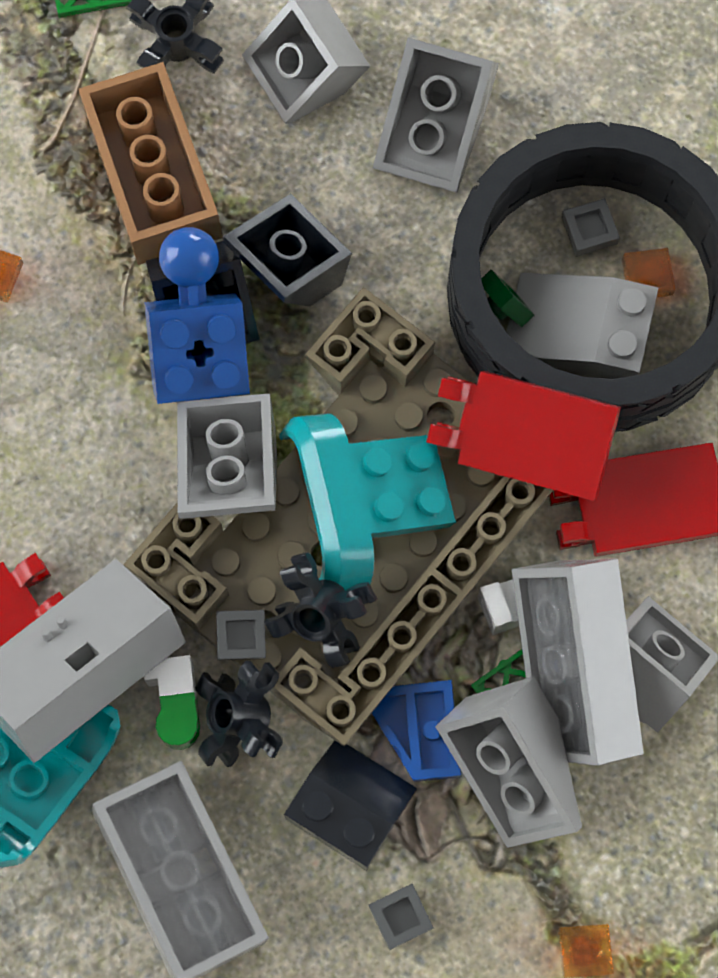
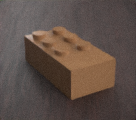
(149, 158)

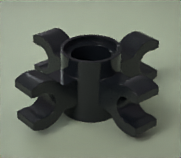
(180, 48)
(320, 610)
(238, 714)

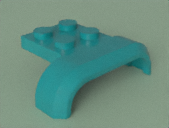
(366, 492)
(40, 792)

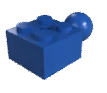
(190, 260)

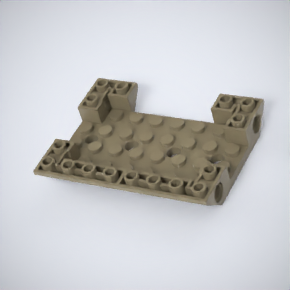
(384, 390)

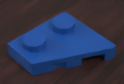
(409, 723)

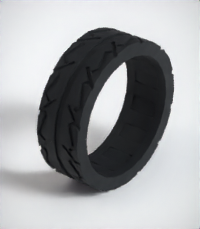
(598, 156)

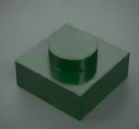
(504, 299)

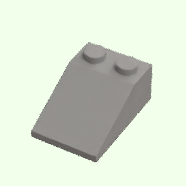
(435, 114)
(585, 323)
(226, 456)
(514, 761)

